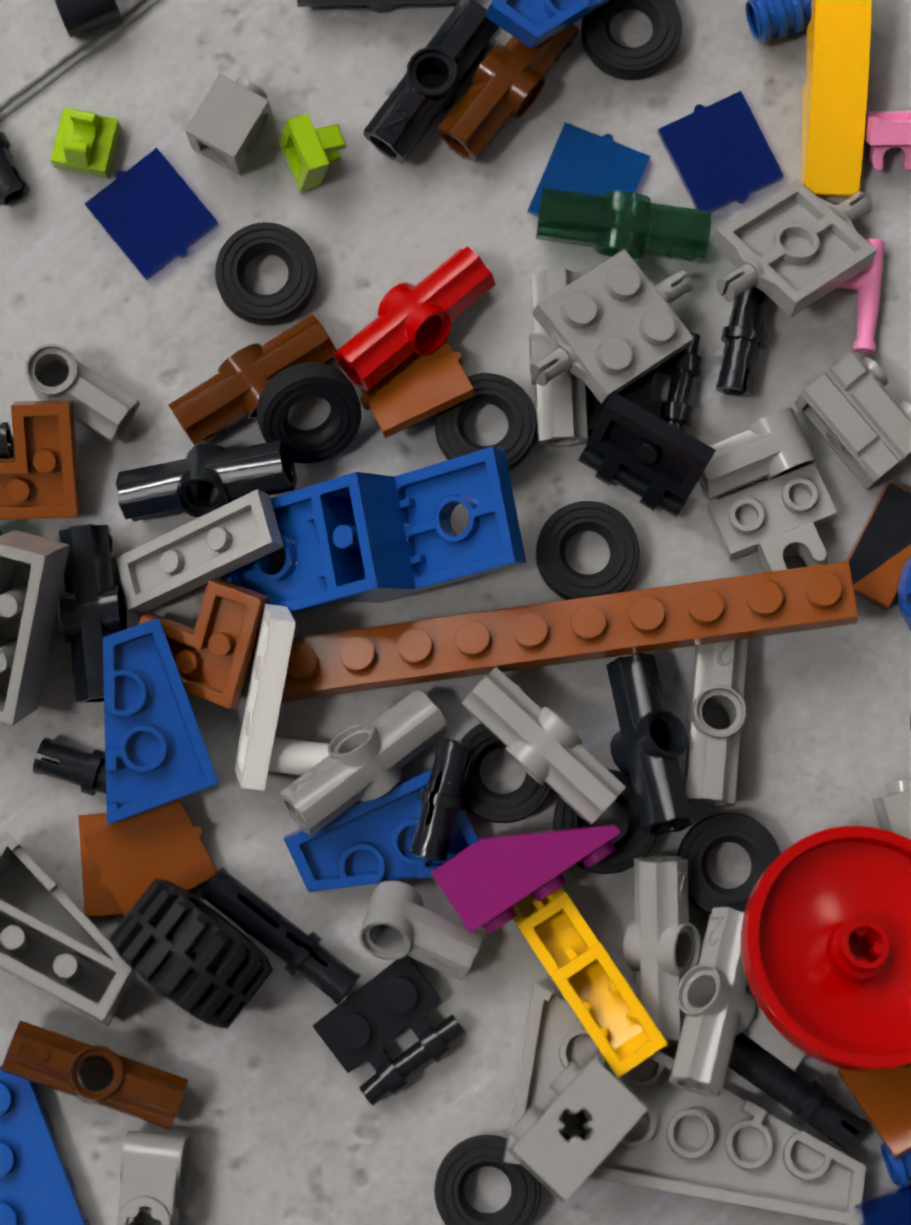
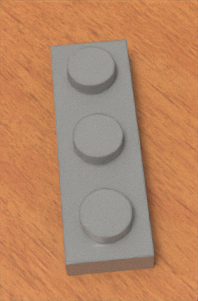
(199, 551)

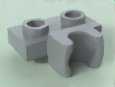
(776, 519)

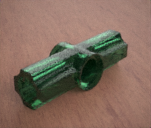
(623, 222)

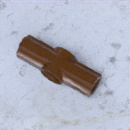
(500, 90)
(242, 376)
(55, 1062)

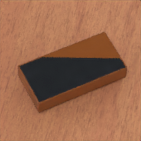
(882, 547)

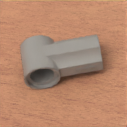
(95, 399)
(763, 451)
(401, 927)

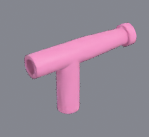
(869, 290)

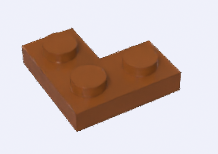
(45, 469)
(219, 650)

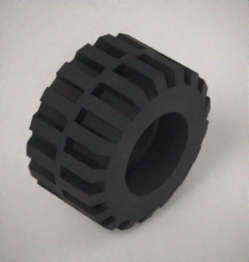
(191, 954)

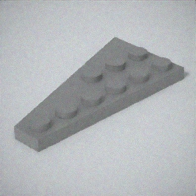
(686, 1140)

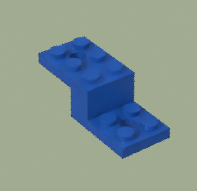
(390, 534)

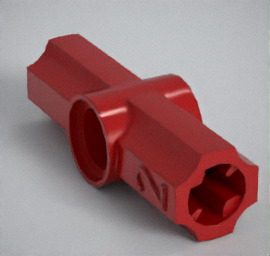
(414, 318)

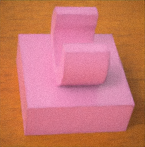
(887, 131)

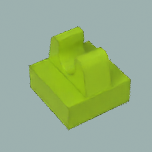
(85, 143)
(310, 150)

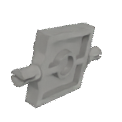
(794, 247)
(611, 326)

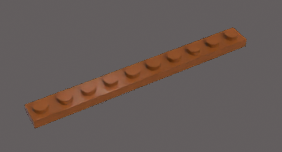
(571, 631)

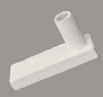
(258, 747)

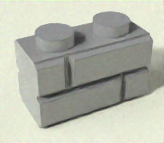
(859, 417)

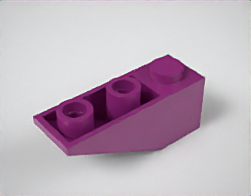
(504, 869)

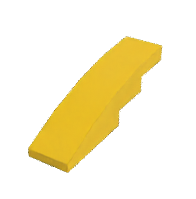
(835, 96)
(588, 980)

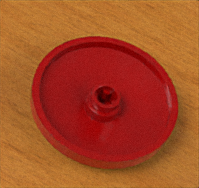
(834, 947)

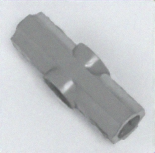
(561, 402)
(543, 745)
(713, 752)
(363, 762)
(660, 939)
(714, 1006)

